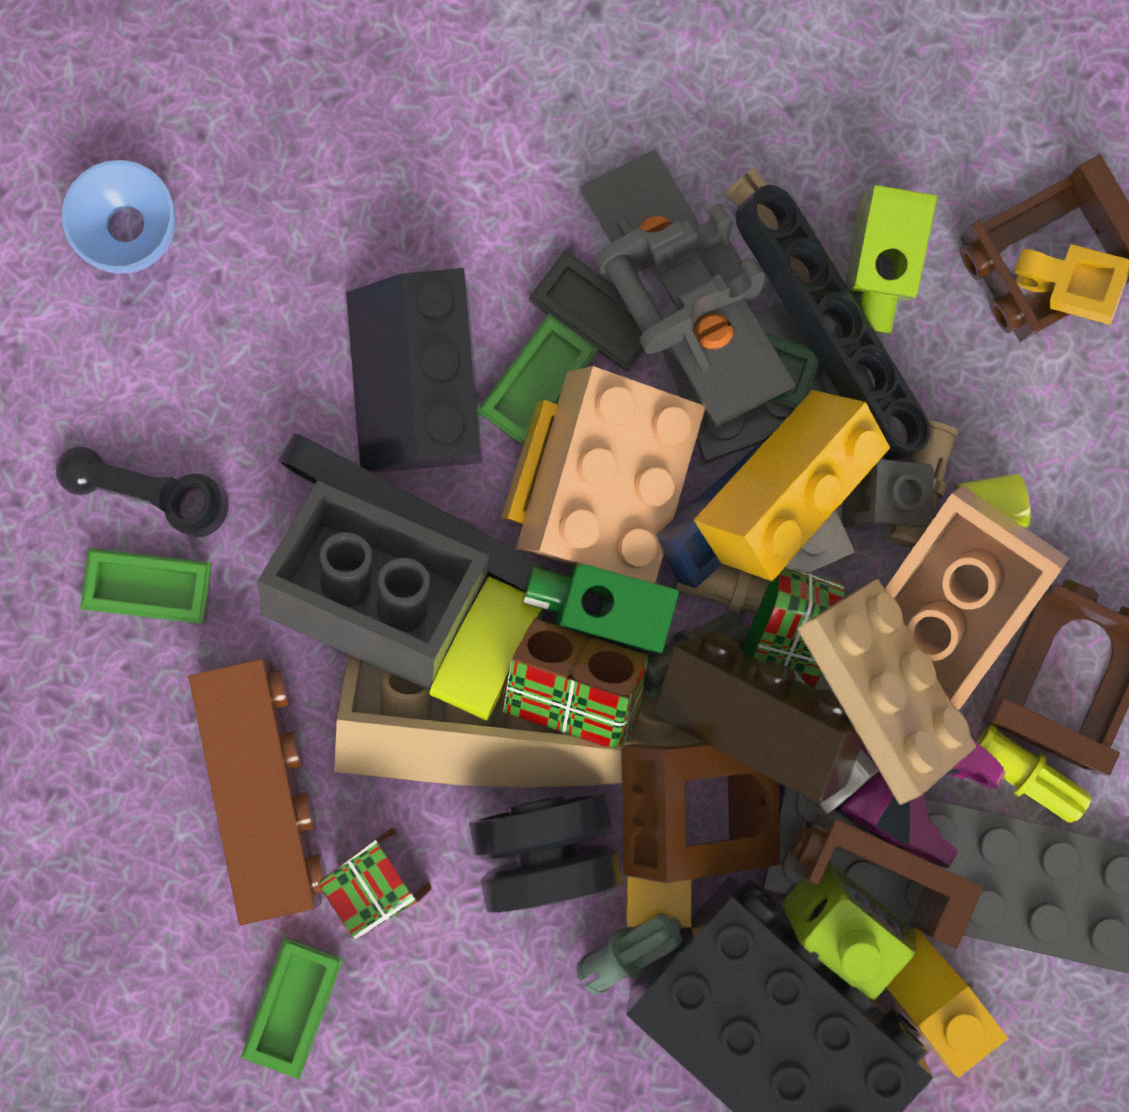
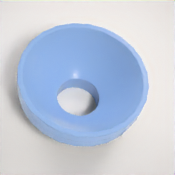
(102, 193)

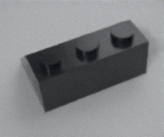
(414, 372)

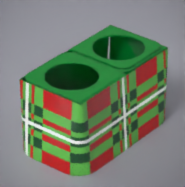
(786, 605)

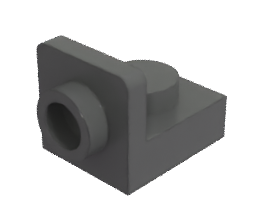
(891, 495)

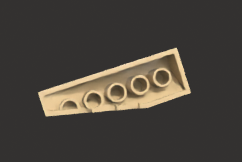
(406, 734)

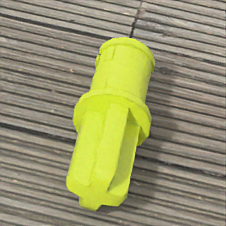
(1034, 777)

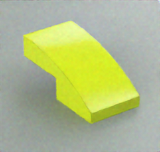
(482, 650)

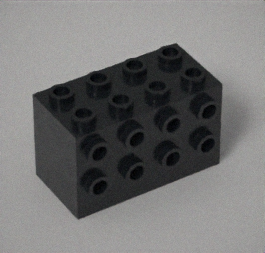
(772, 1020)

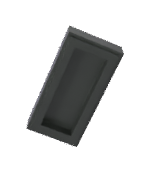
(590, 309)

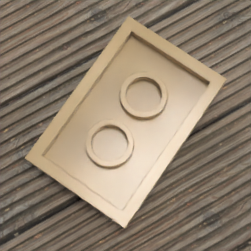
(888, 690)

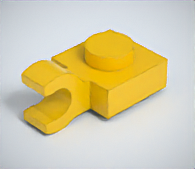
(1082, 284)

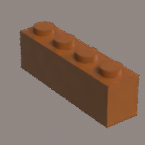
(256, 790)

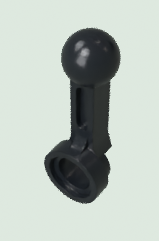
(83, 472)

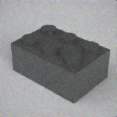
(371, 584)

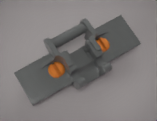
(704, 277)

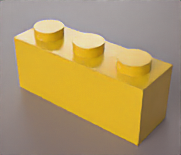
(792, 484)

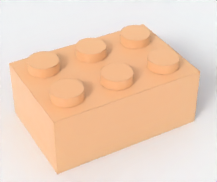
(610, 474)
(971, 588)

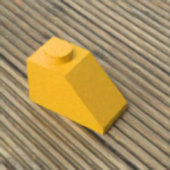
(944, 1009)

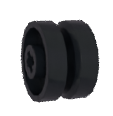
(547, 863)

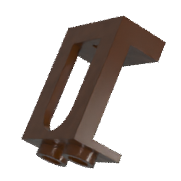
(1087, 187)
(1092, 745)
(657, 817)
(945, 900)

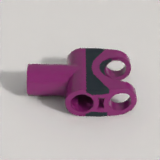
(908, 824)

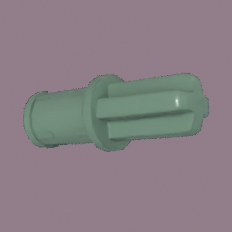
(630, 952)

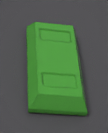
(535, 376)
(146, 585)
(292, 1007)

